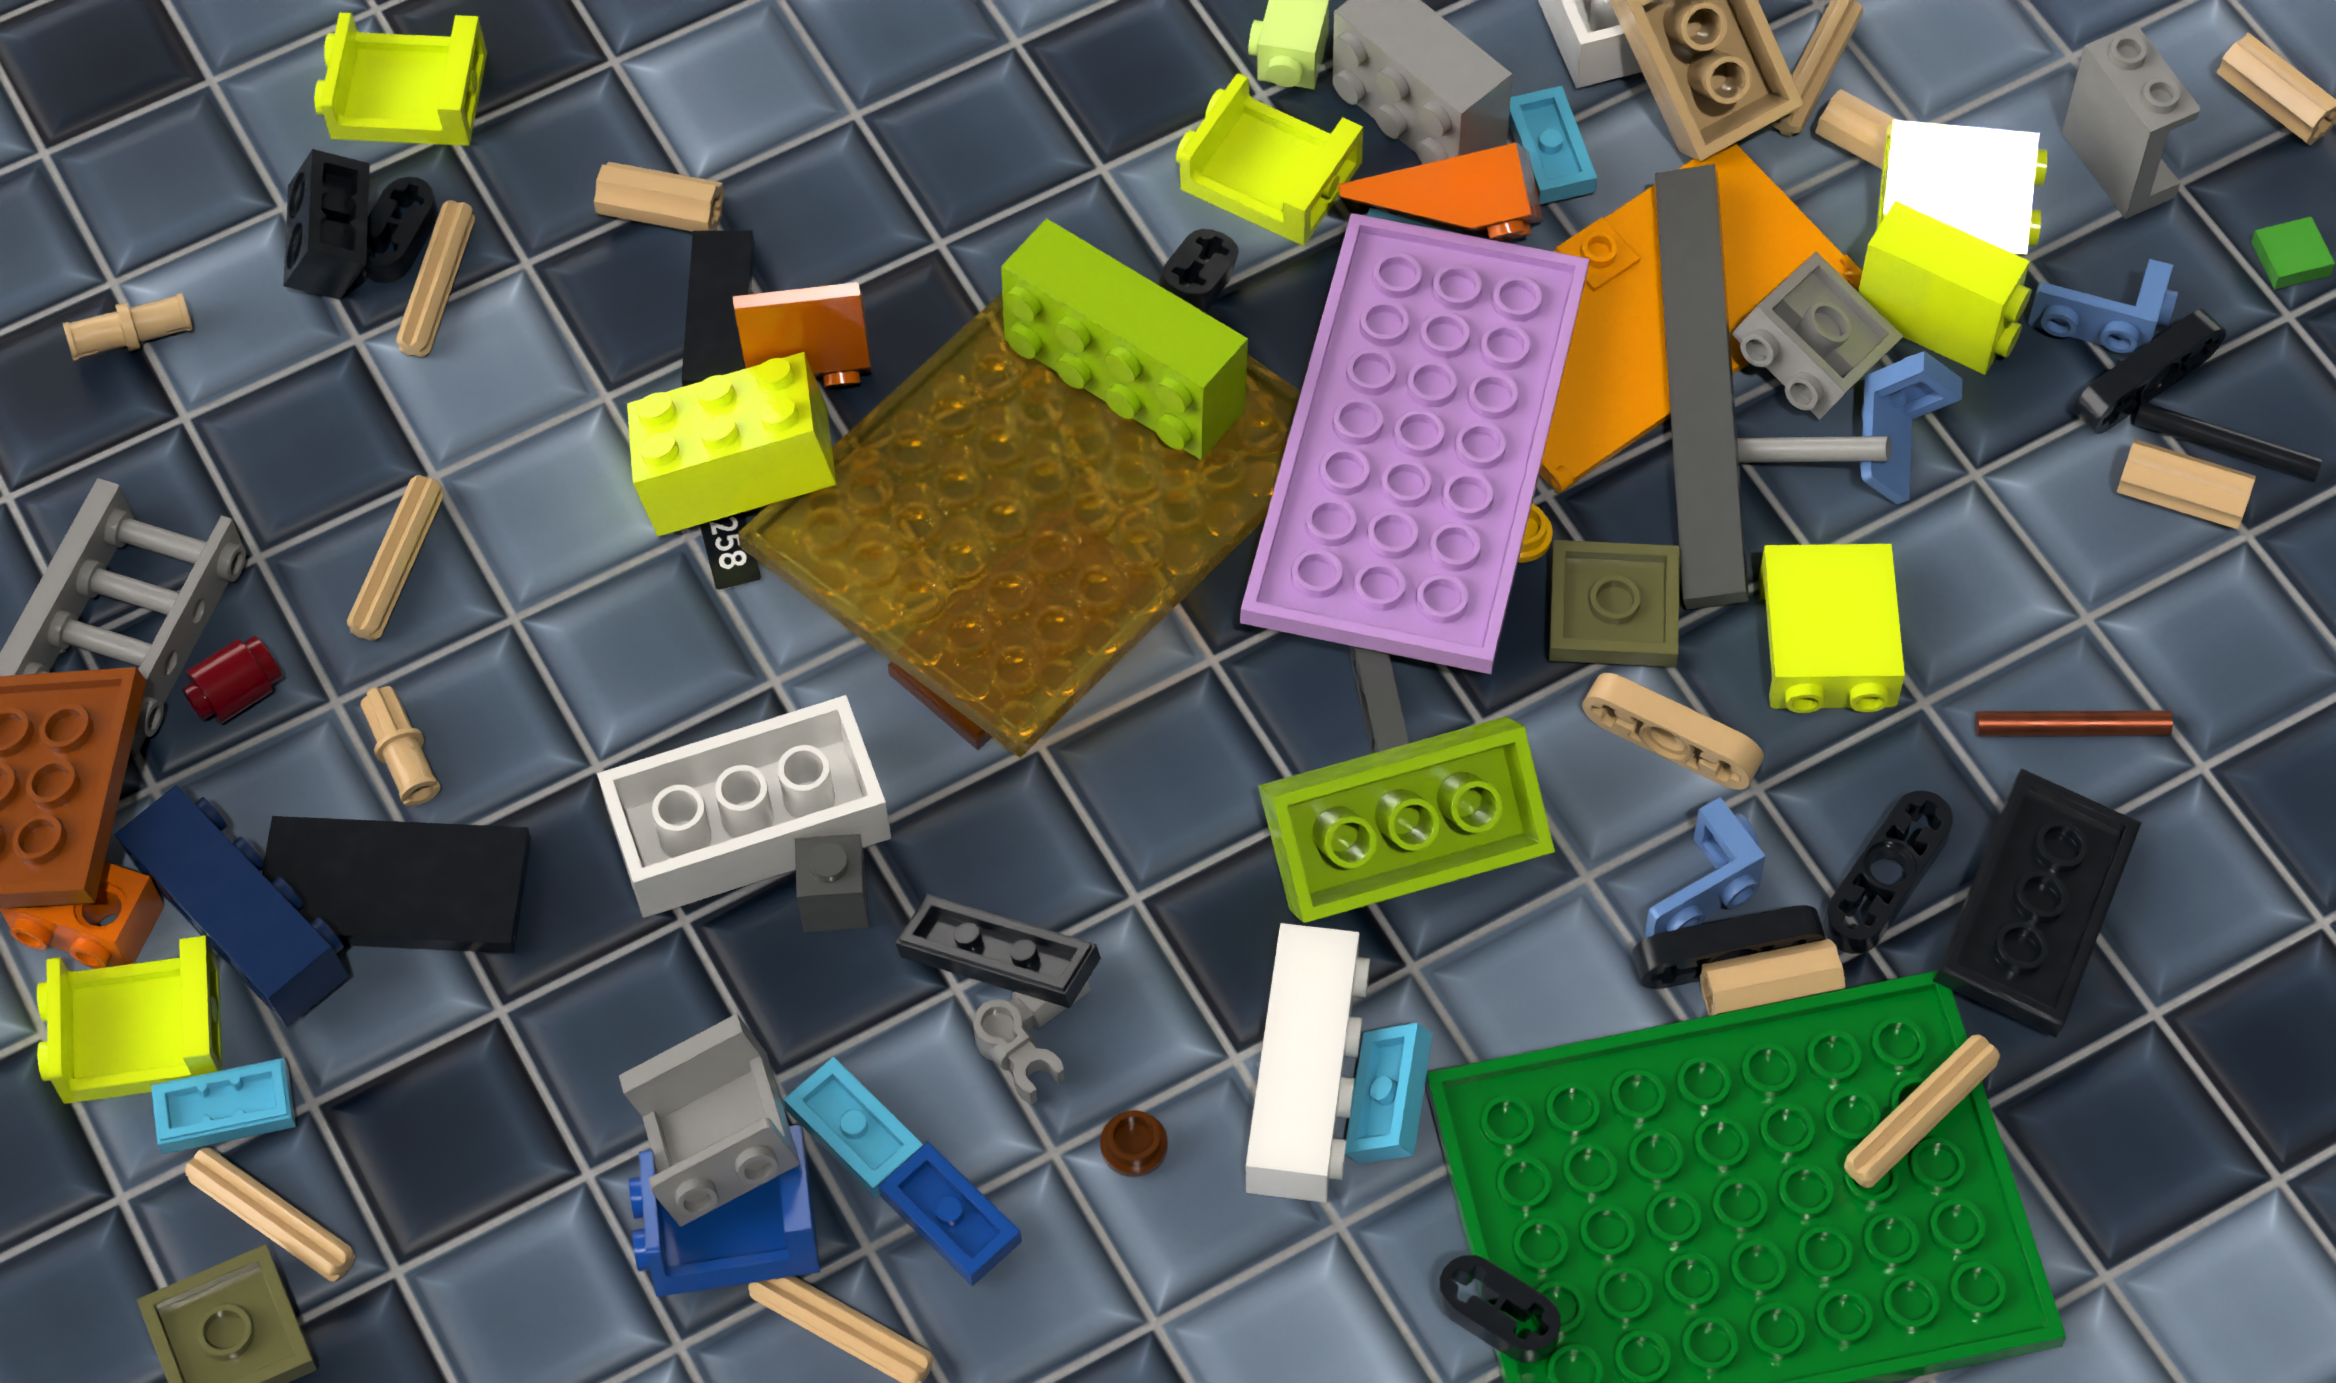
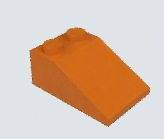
(1475, 191)
(819, 321)

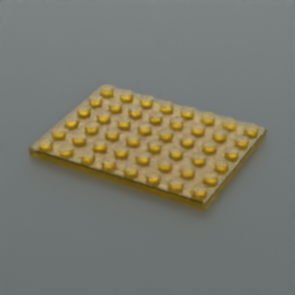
(1017, 527)

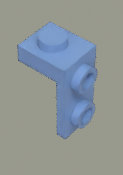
(2106, 321)
(1891, 403)
(1739, 864)

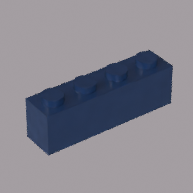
(231, 902)

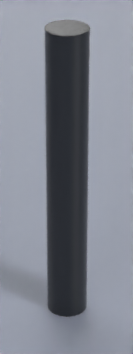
(2228, 441)

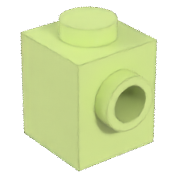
(1290, 42)

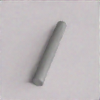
(1814, 449)

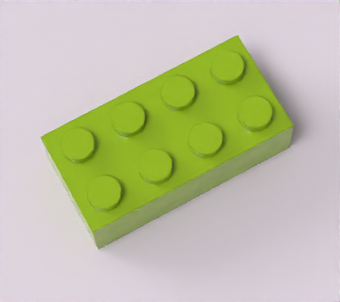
(1124, 339)
(1406, 819)

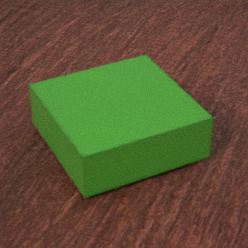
(2293, 252)

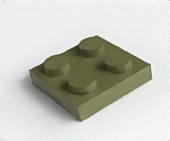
(1614, 603)
(228, 1325)

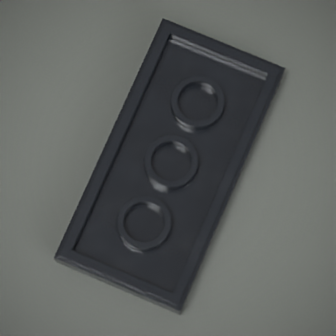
(404, 880)
(2037, 903)

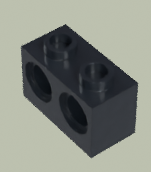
(326, 224)

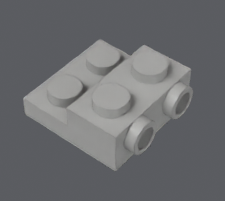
(1816, 336)

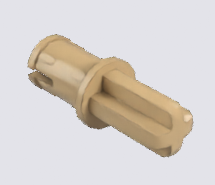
(399, 746)

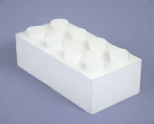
(737, 801)

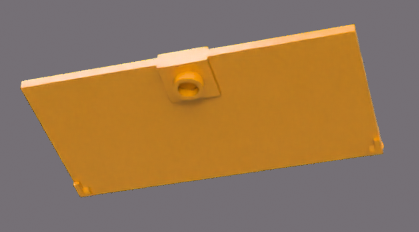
(1618, 353)

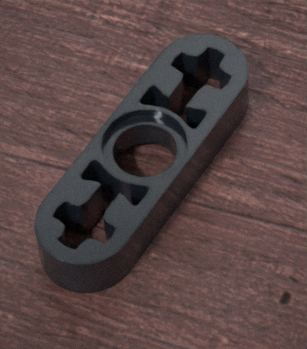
(2149, 371)
(1888, 844)
(1678, 954)

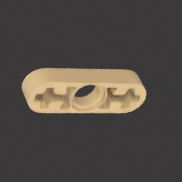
(1673, 731)

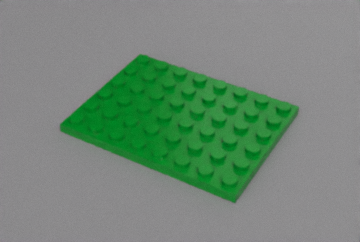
(1700, 1207)

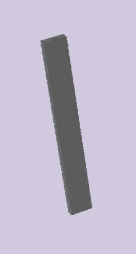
(1701, 388)

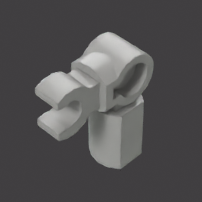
(1005, 1037)

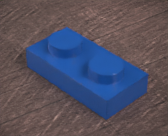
(950, 1214)

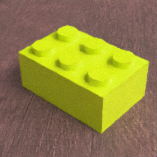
(730, 444)

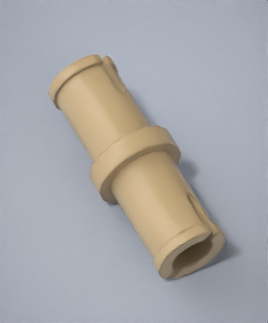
(127, 326)

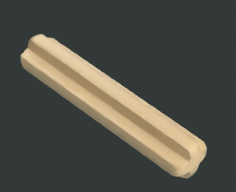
(1820, 60)
(435, 279)
(395, 558)
(1921, 1111)
(270, 1214)
(844, 1328)

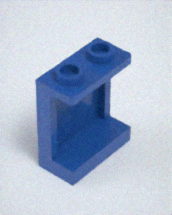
(741, 1242)

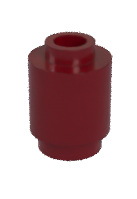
(231, 680)

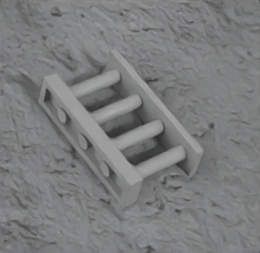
(81, 574)

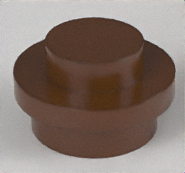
(1134, 1143)

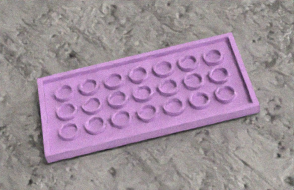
(1417, 444)

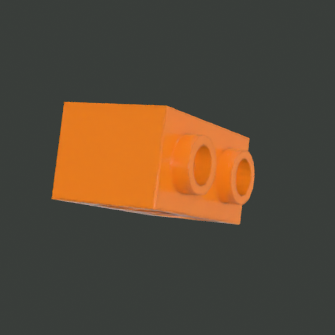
(75, 925)

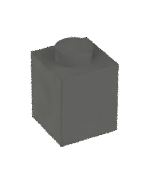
(831, 883)

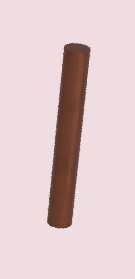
(2073, 723)

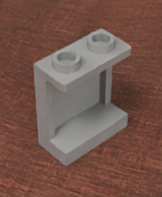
(2122, 117)
(711, 1119)

